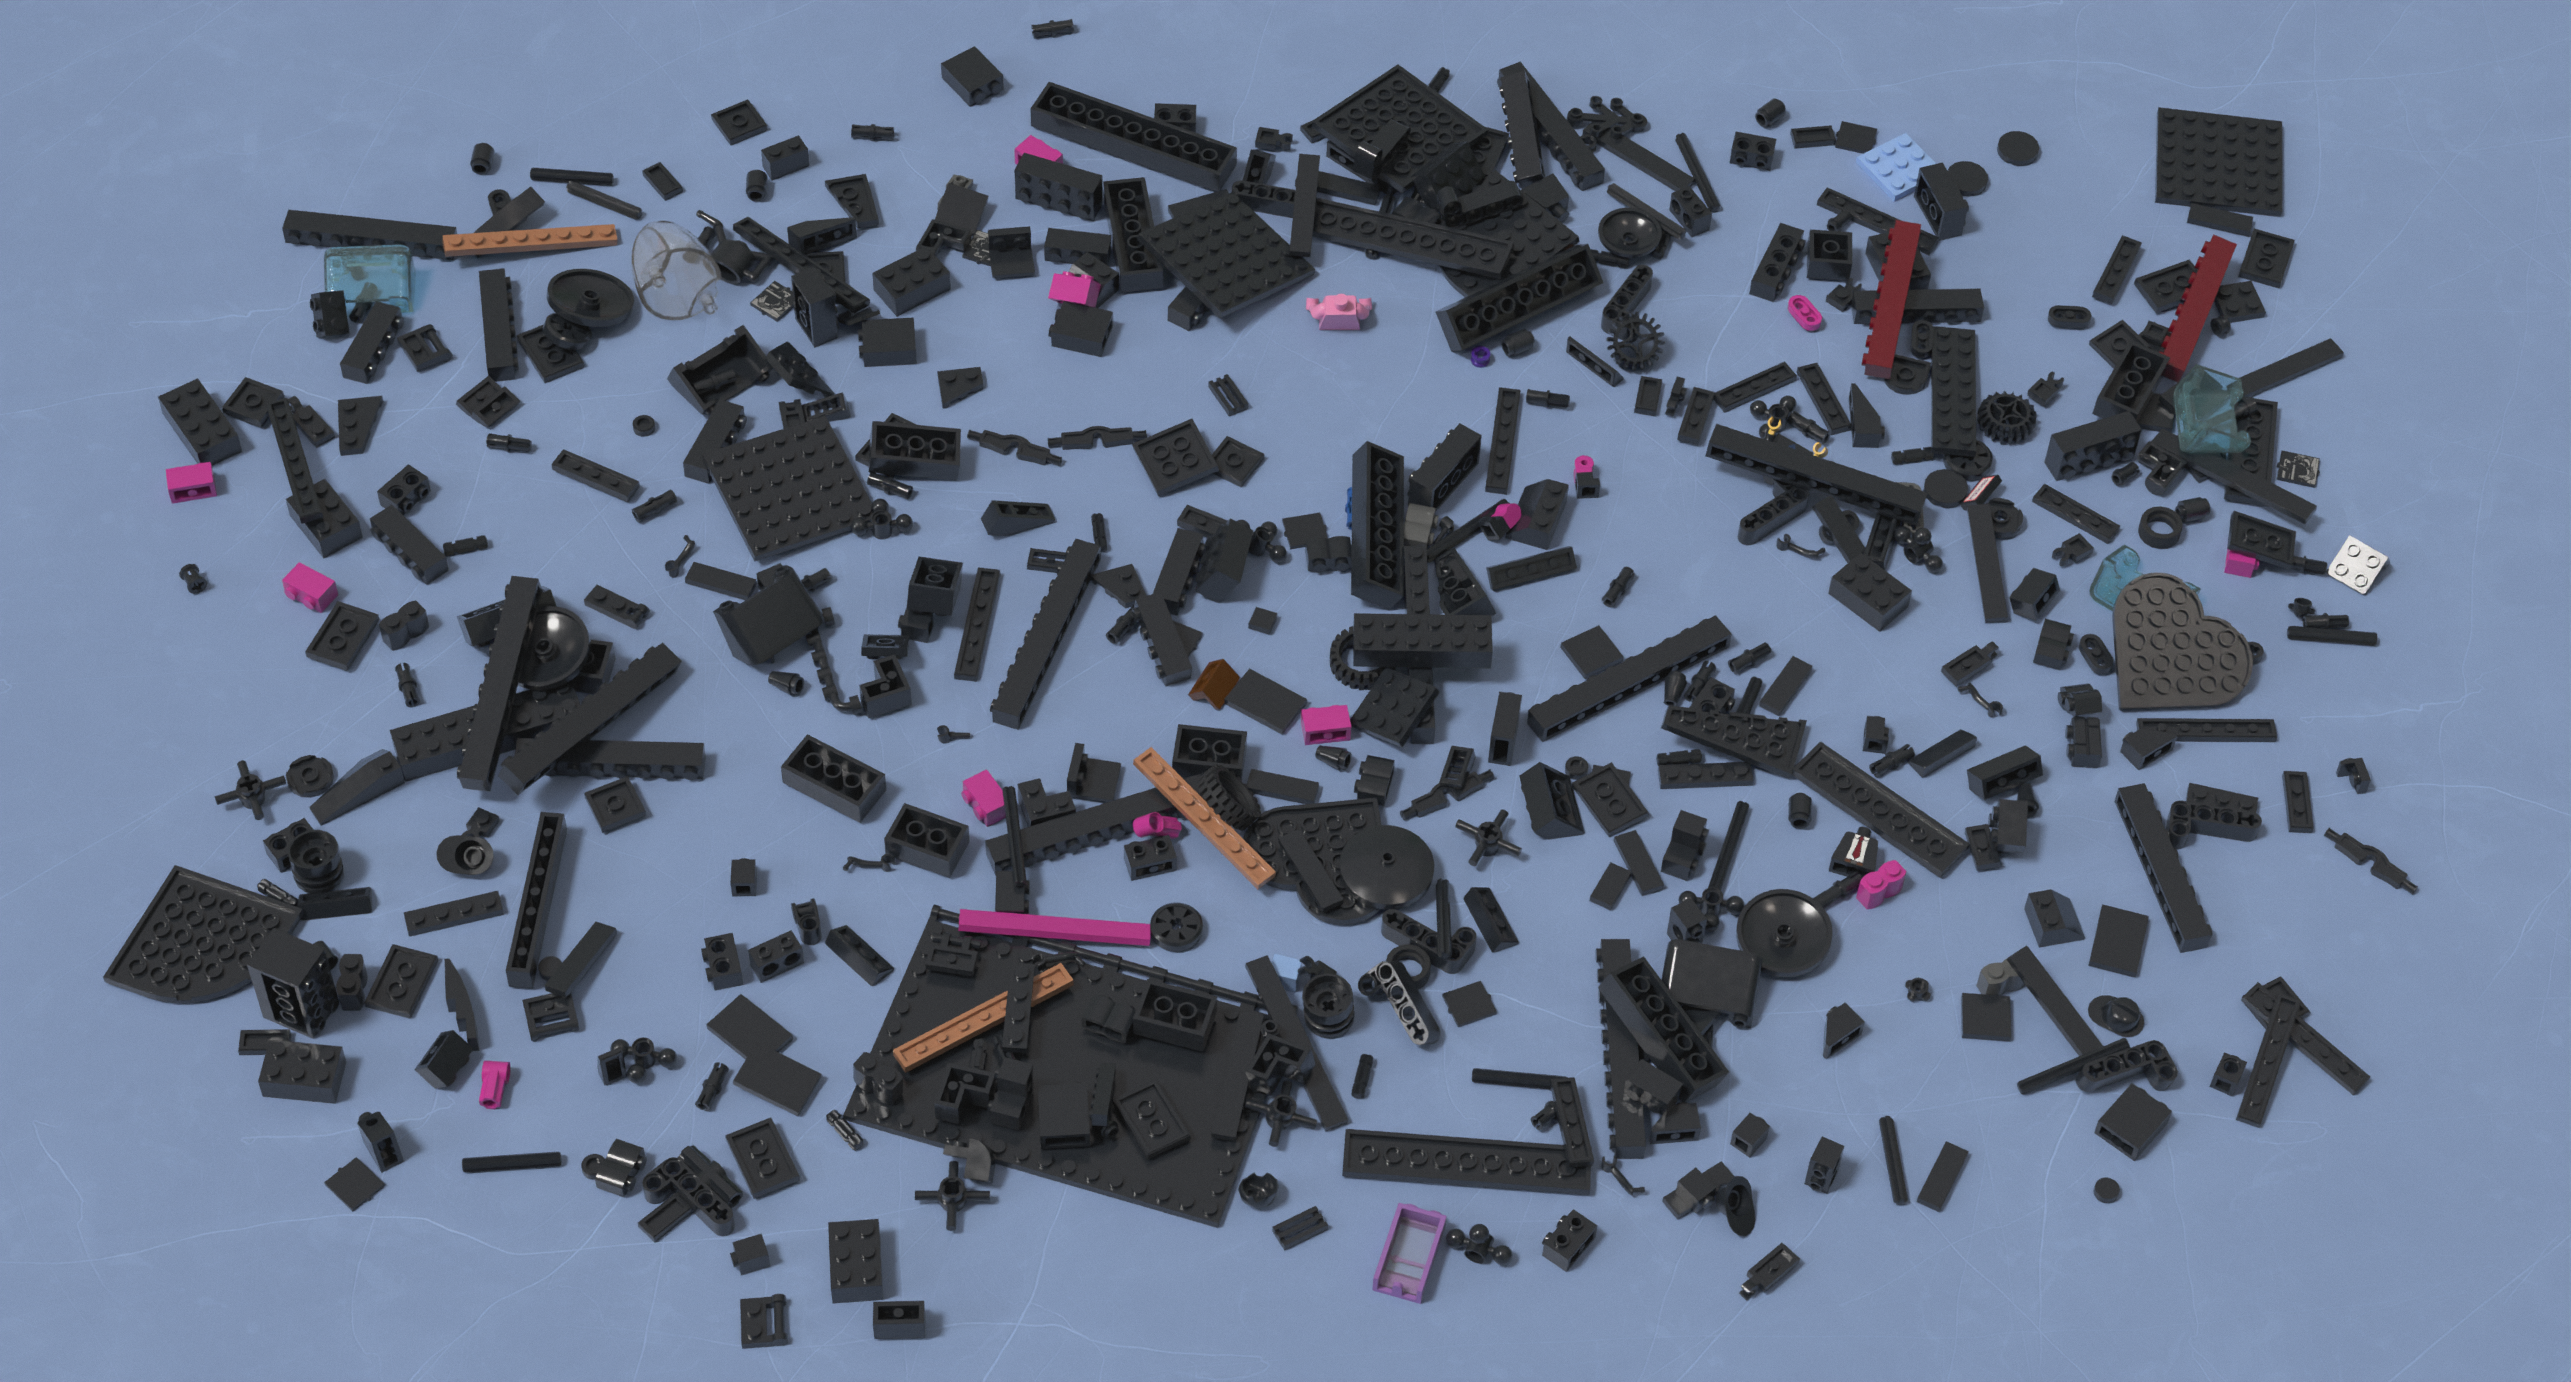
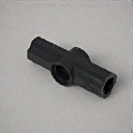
(711, 1174)

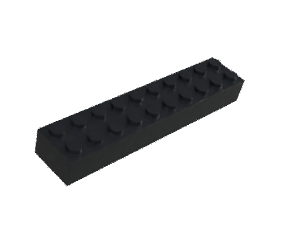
(1133, 136)

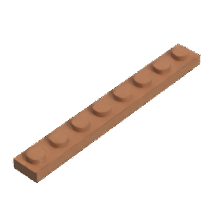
(529, 240)
(1198, 812)
(976, 1021)

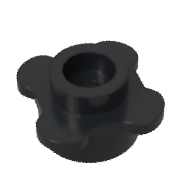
(2301, 607)
(1920, 984)

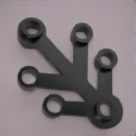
(1634, 122)

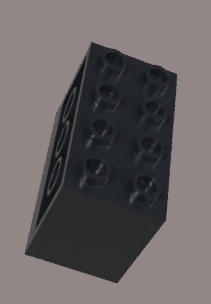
(293, 983)

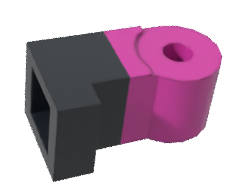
(1585, 484)
(1500, 522)

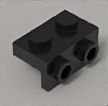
(329, 313)

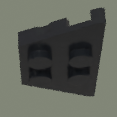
(796, 371)

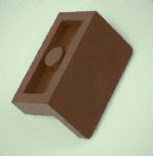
(1215, 683)

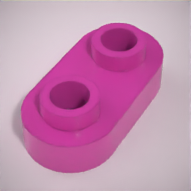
(1806, 315)

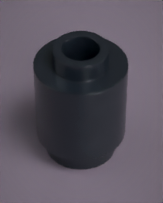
(1770, 112)
(482, 158)
(756, 185)
(1518, 342)
(2193, 509)
(1800, 810)

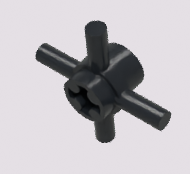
(250, 790)
(1488, 838)
(1280, 1113)
(954, 1202)

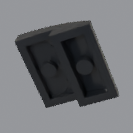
(962, 207)
(487, 402)

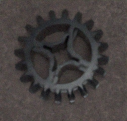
(1637, 351)
(2006, 417)

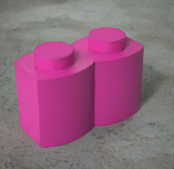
(1881, 884)

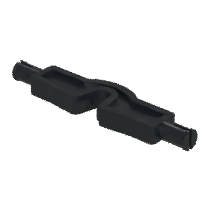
(1108, 437)
(1025, 451)
(1436, 800)
(2381, 868)

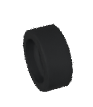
(2157, 540)
(1413, 953)

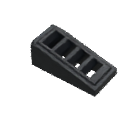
(829, 402)
(1462, 754)
(611, 1066)

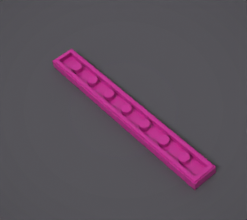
(1054, 927)

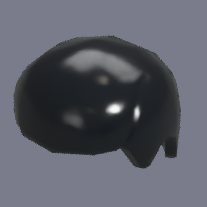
(1258, 1190)

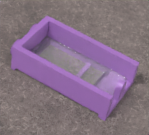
(1409, 1252)

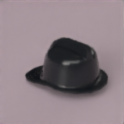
(465, 854)
(2117, 1015)
(1736, 1202)

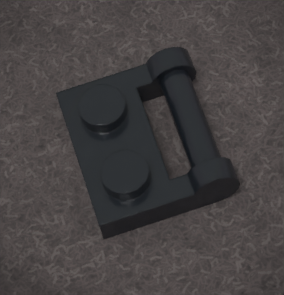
(419, 352)
(546, 1008)
(754, 1322)

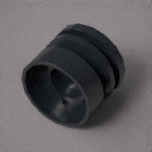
(315, 861)
(1328, 1005)

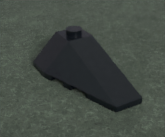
(1458, 587)
(361, 784)

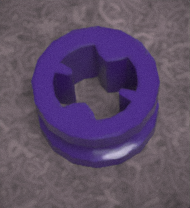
(1480, 351)

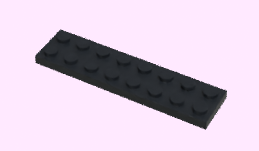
(1953, 392)
(1880, 809)

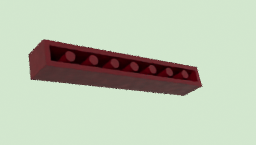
(1892, 299)
(2196, 304)

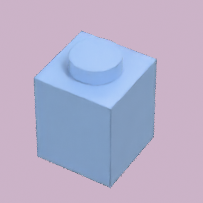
(1287, 971)

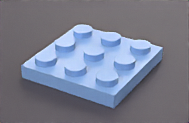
(1895, 165)

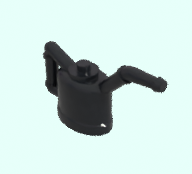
(734, 256)

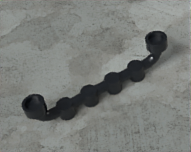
(824, 673)

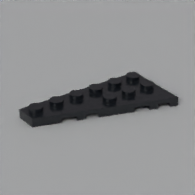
(1748, 737)

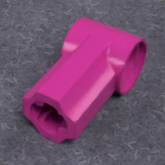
(1156, 825)
(494, 1077)

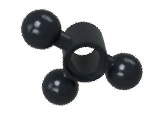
(1777, 411)
(881, 522)
(1261, 541)
(1919, 547)
(1711, 910)
(637, 1072)
(1479, 1245)

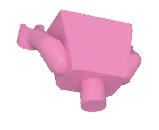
(1339, 311)

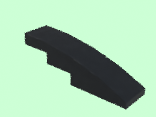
(513, 213)
(459, 1002)

